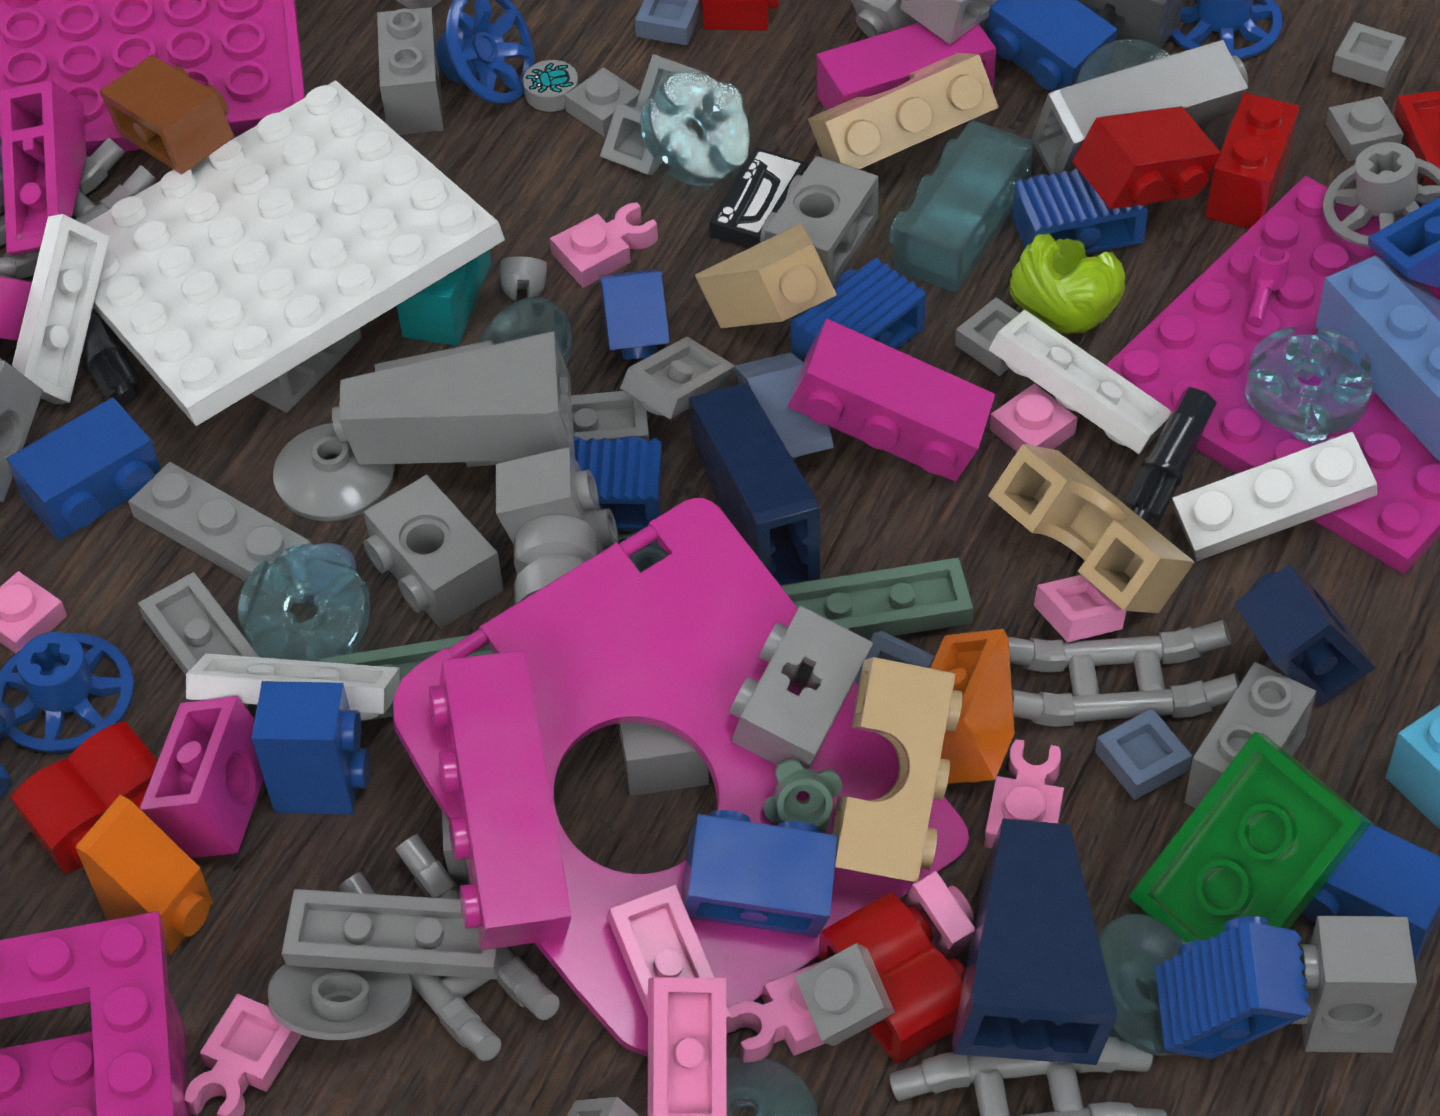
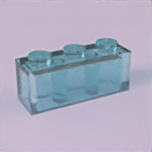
(960, 205)

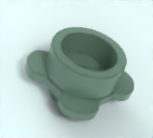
(795, 778)

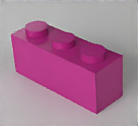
(889, 58)
(891, 400)

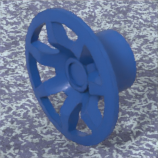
(1227, 17)
(476, 49)
(59, 681)

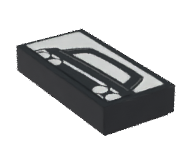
(753, 196)

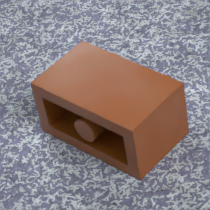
(168, 113)

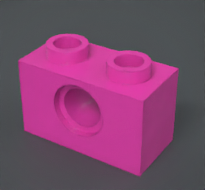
(206, 778)

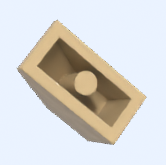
(767, 281)

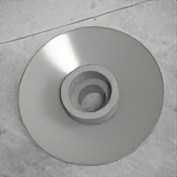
(323, 480)
(337, 1001)

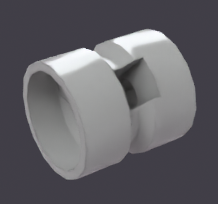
(549, 549)

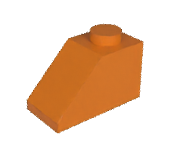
(986, 713)
(143, 872)

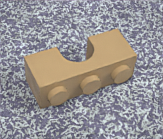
(896, 119)
(1119, 548)
(911, 711)

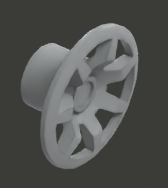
(1385, 189)

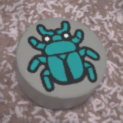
(548, 83)

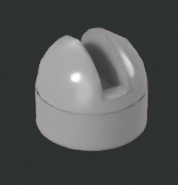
(523, 274)

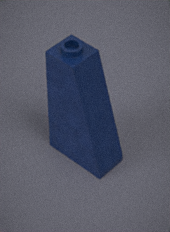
(757, 482)
(1035, 958)

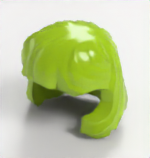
(1065, 285)

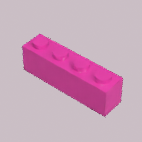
(502, 801)

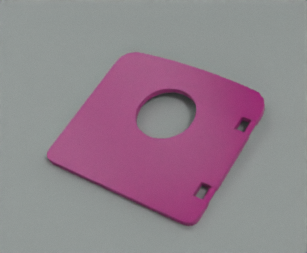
(673, 656)

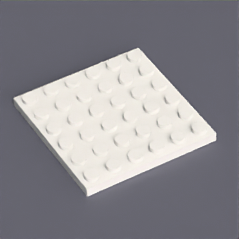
(279, 248)

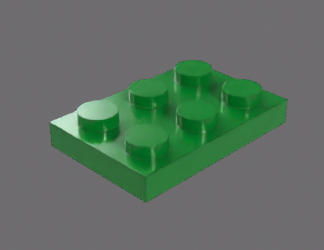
(1251, 847)

